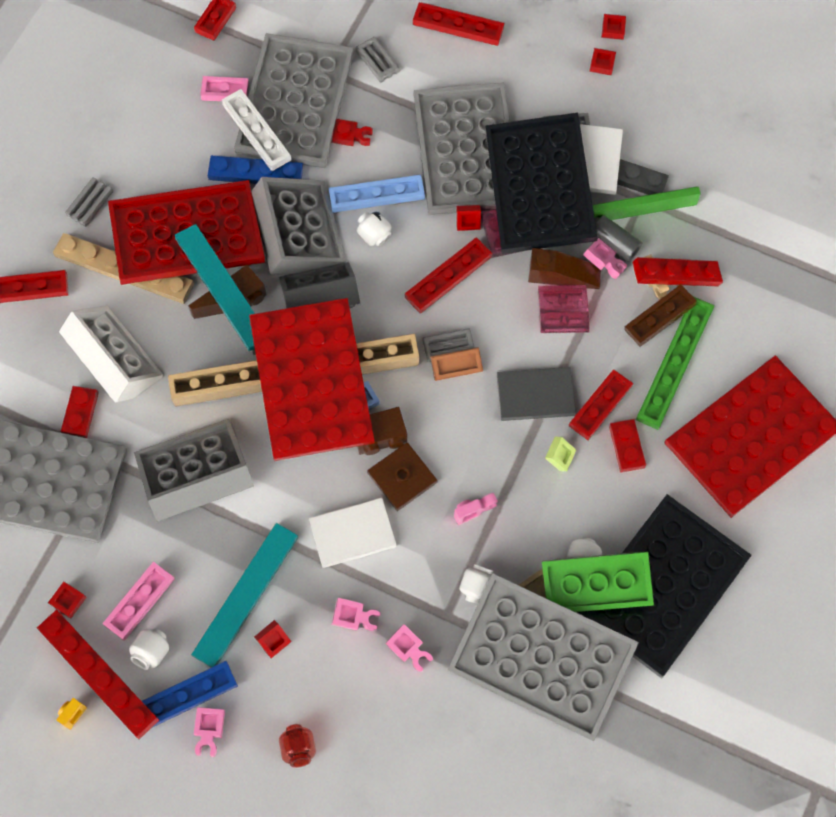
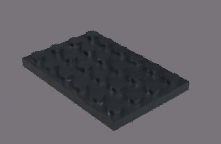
(540, 183)
(689, 575)

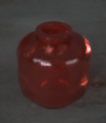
(297, 746)

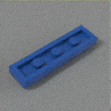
(242, 169)
(191, 692)

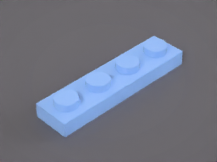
(376, 193)

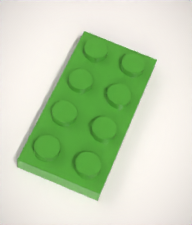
(599, 581)

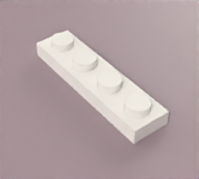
(256, 130)

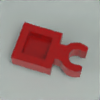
(347, 133)

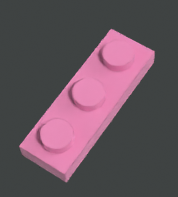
(138, 601)

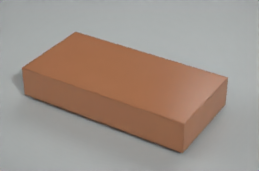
(456, 363)

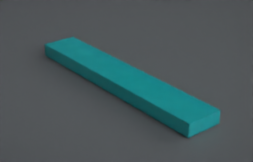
(218, 282)
(244, 596)

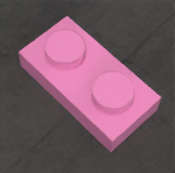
(218, 88)

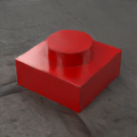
(613, 26)
(602, 61)
(468, 217)
(67, 600)
(272, 639)

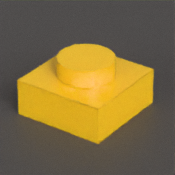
(70, 713)

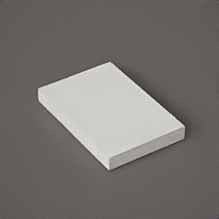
(602, 157)
(352, 532)

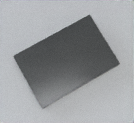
(535, 394)

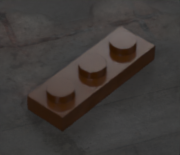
(660, 315)

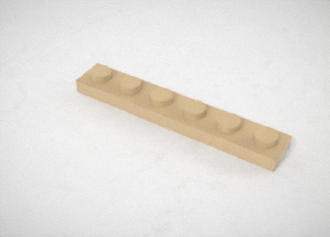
(105, 262)

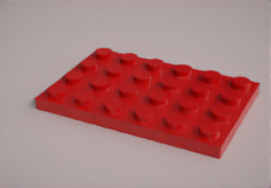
(148, 223)
(311, 379)
(752, 436)

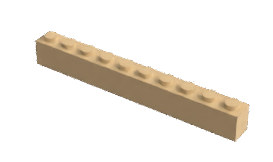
(245, 379)

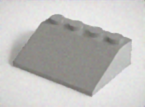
(296, 225)
(193, 470)

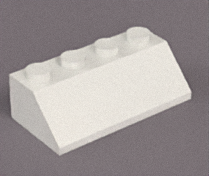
(110, 352)

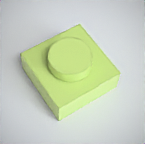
(560, 453)

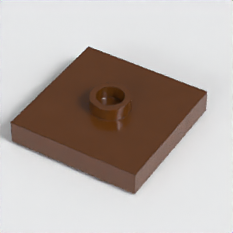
(402, 476)

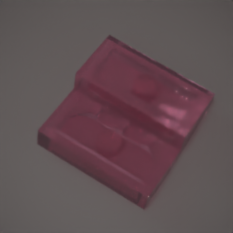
(563, 309)

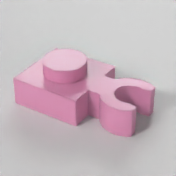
(603, 256)
(470, 509)
(350, 614)
(405, 645)
(208, 726)

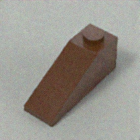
(562, 269)
(248, 284)

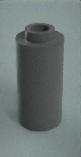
(617, 238)

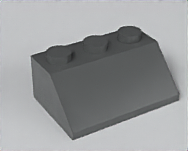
(320, 286)

